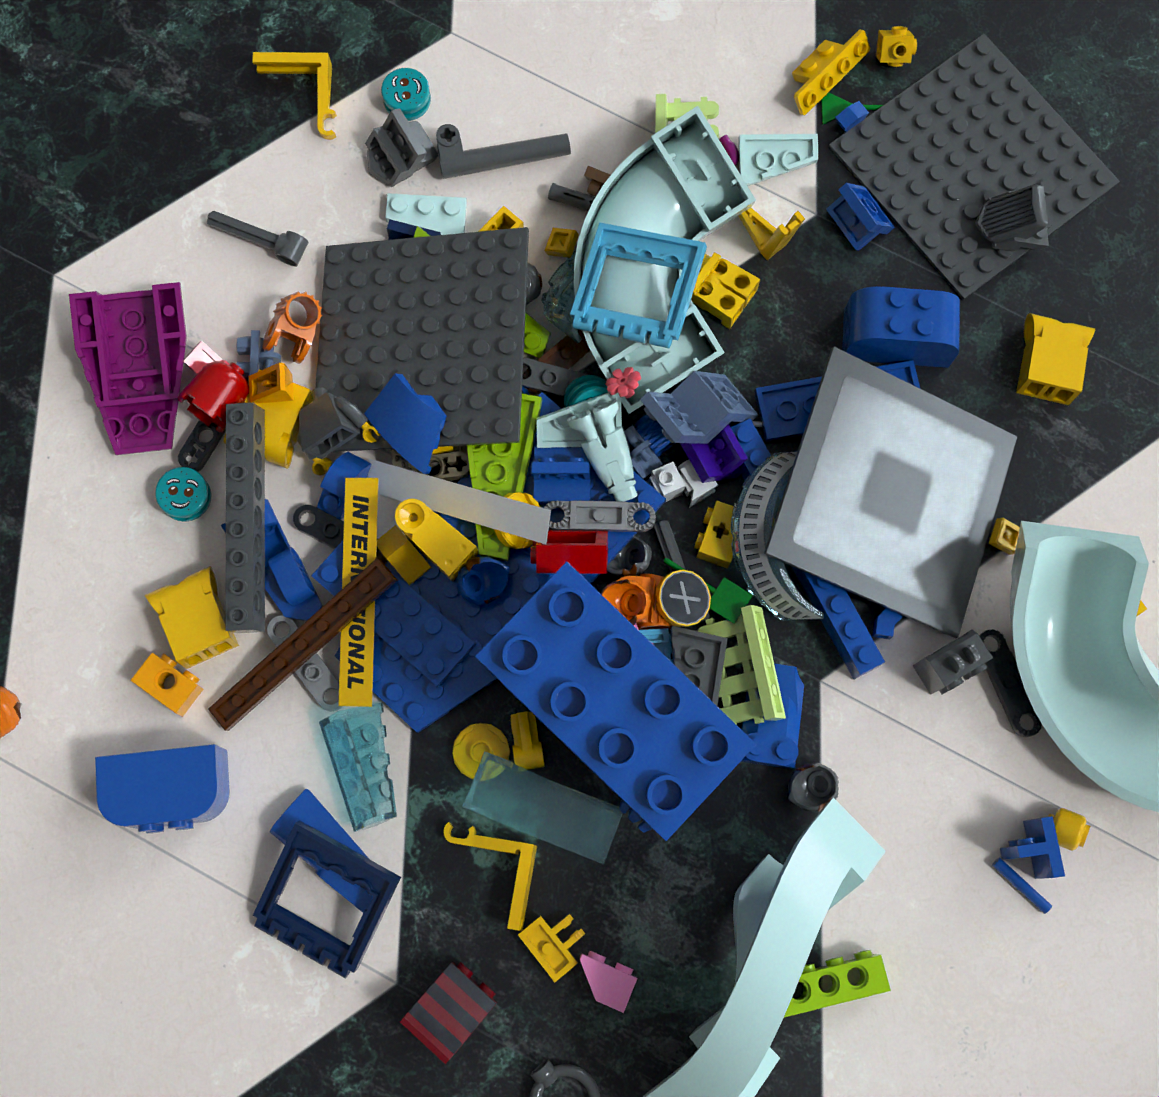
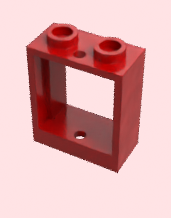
(580, 548)

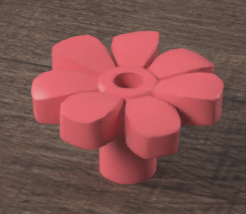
(624, 382)

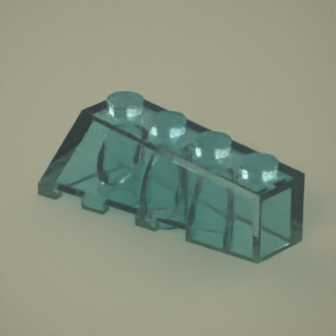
(360, 764)

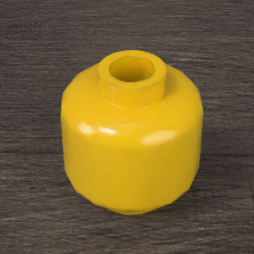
(1070, 828)

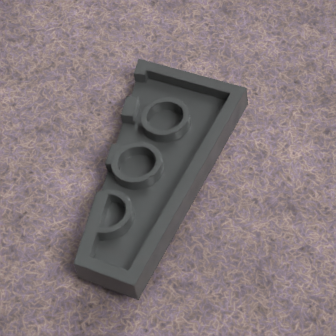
(699, 658)

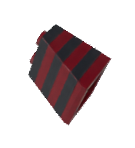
(449, 1011)

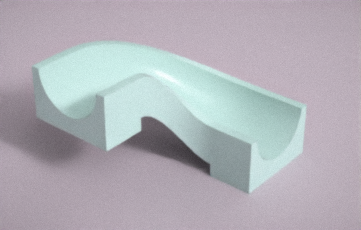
(673, 187)
(1081, 656)
(774, 931)

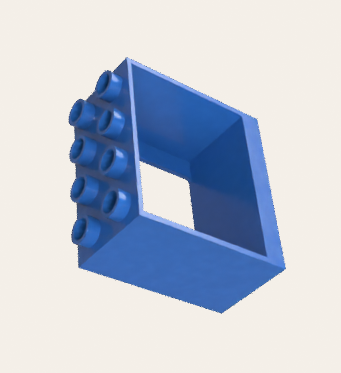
(615, 702)

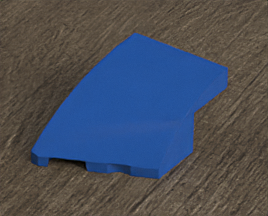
(407, 421)

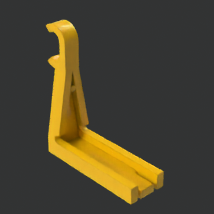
(303, 64)
(767, 237)
(524, 871)

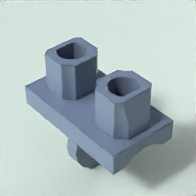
(252, 346)
(642, 456)

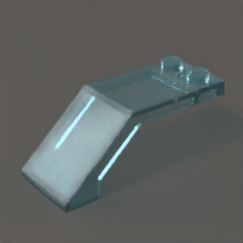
(543, 808)

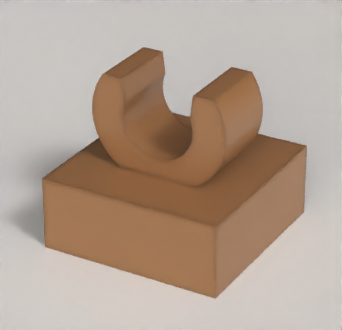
(597, 180)

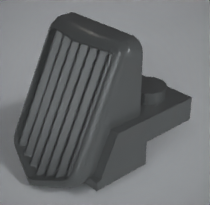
(398, 149)
(1016, 219)

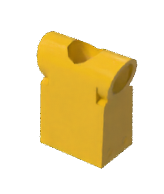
(1053, 359)
(282, 425)
(435, 537)
(193, 618)

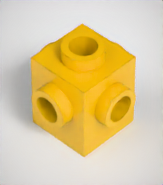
(895, 46)

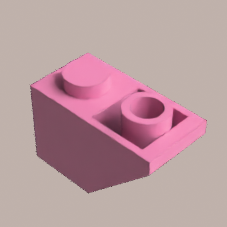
(609, 984)

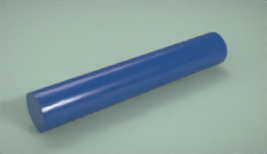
(1026, 889)

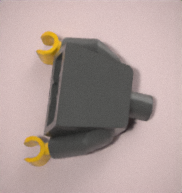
(328, 425)

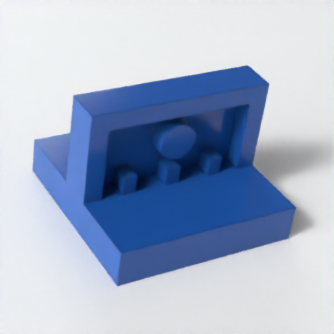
(859, 215)
(561, 474)
(1039, 845)

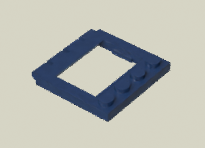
(353, 869)

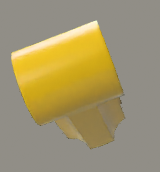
(526, 746)

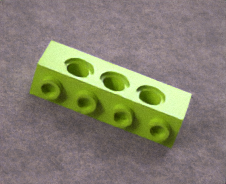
(872, 982)

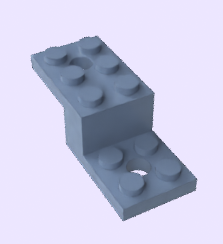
(698, 408)

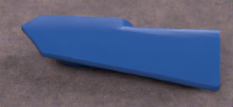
(285, 573)
(313, 813)

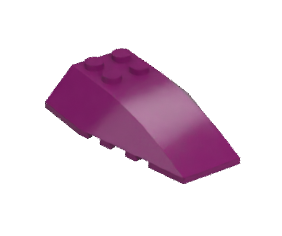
(133, 361)

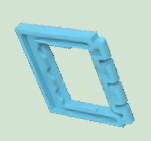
(646, 248)

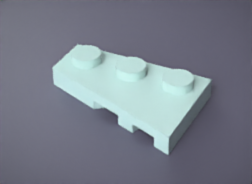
(774, 154)
(429, 212)
(555, 431)

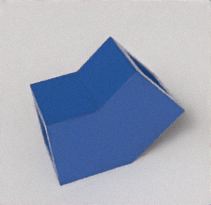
(851, 116)
(885, 623)

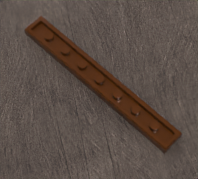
(302, 644)

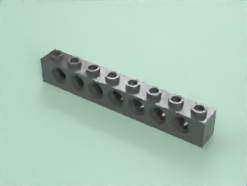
(245, 518)

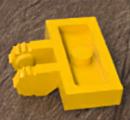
(548, 948)

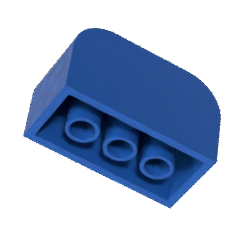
(902, 326)
(163, 787)

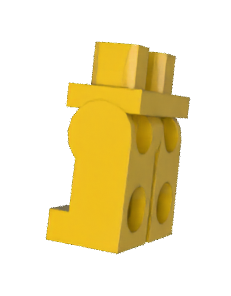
(723, 289)

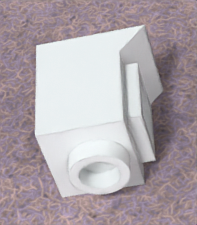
(667, 481)
(693, 484)

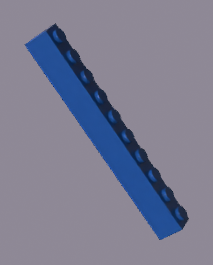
(840, 614)

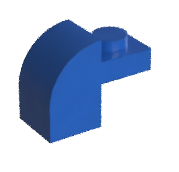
(333, 494)

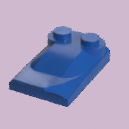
(778, 739)

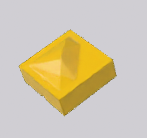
(561, 242)
(1005, 536)

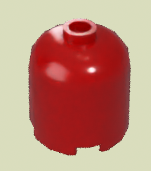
(213, 389)

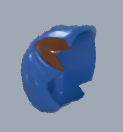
(482, 580)

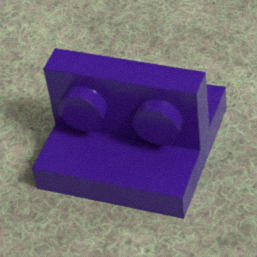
(718, 458)

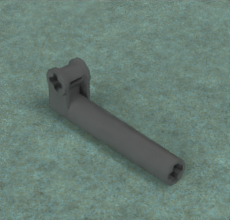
(457, 162)

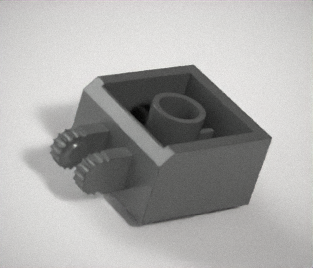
(955, 660)

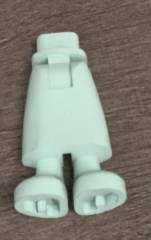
(607, 450)

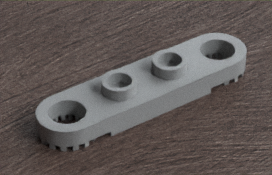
(601, 516)
(314, 672)

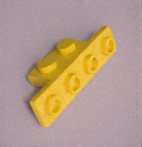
(826, 68)

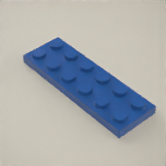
(787, 405)
(407, 623)

